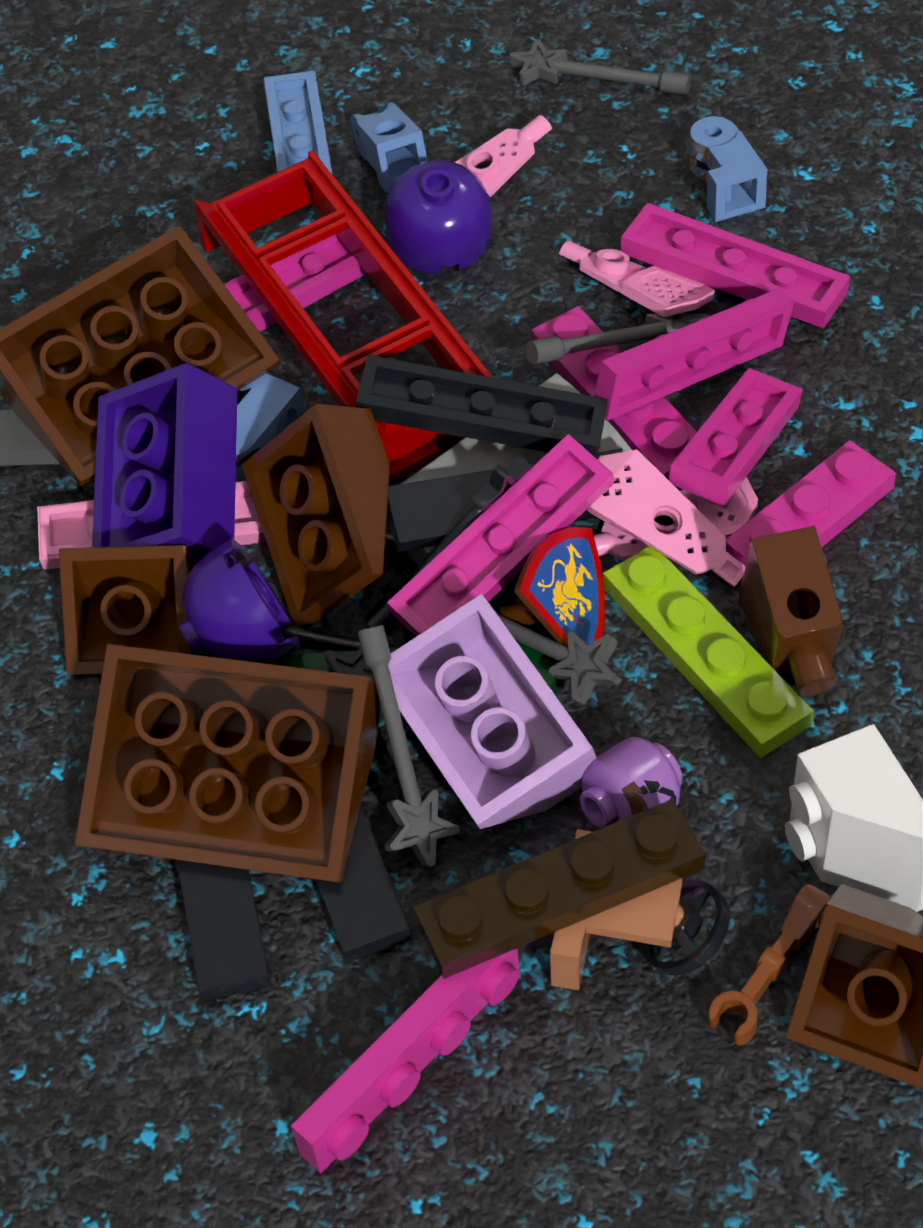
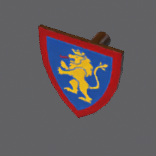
(562, 587)

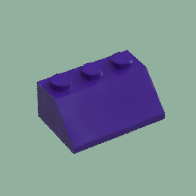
(167, 462)

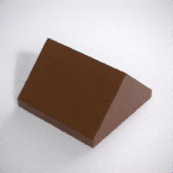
(123, 600)

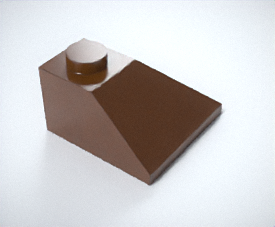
(865, 986)

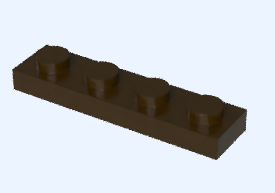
(558, 888)

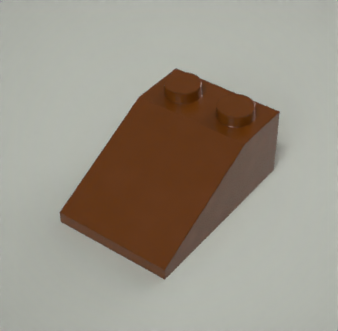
(323, 507)

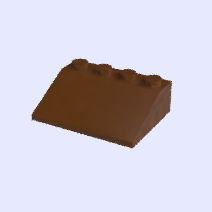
(117, 329)
(228, 762)

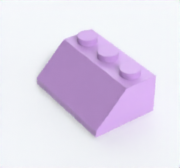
(488, 717)

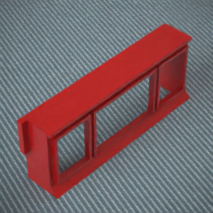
(308, 182)

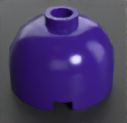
(437, 216)
(233, 610)

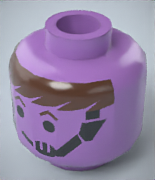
(629, 781)

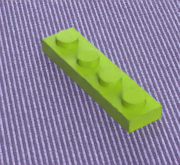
(708, 651)

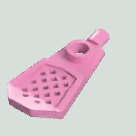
(651, 287)

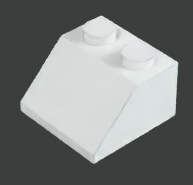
(859, 818)

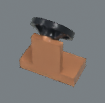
(656, 918)

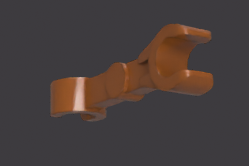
(799, 926)

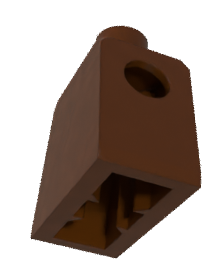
(793, 607)

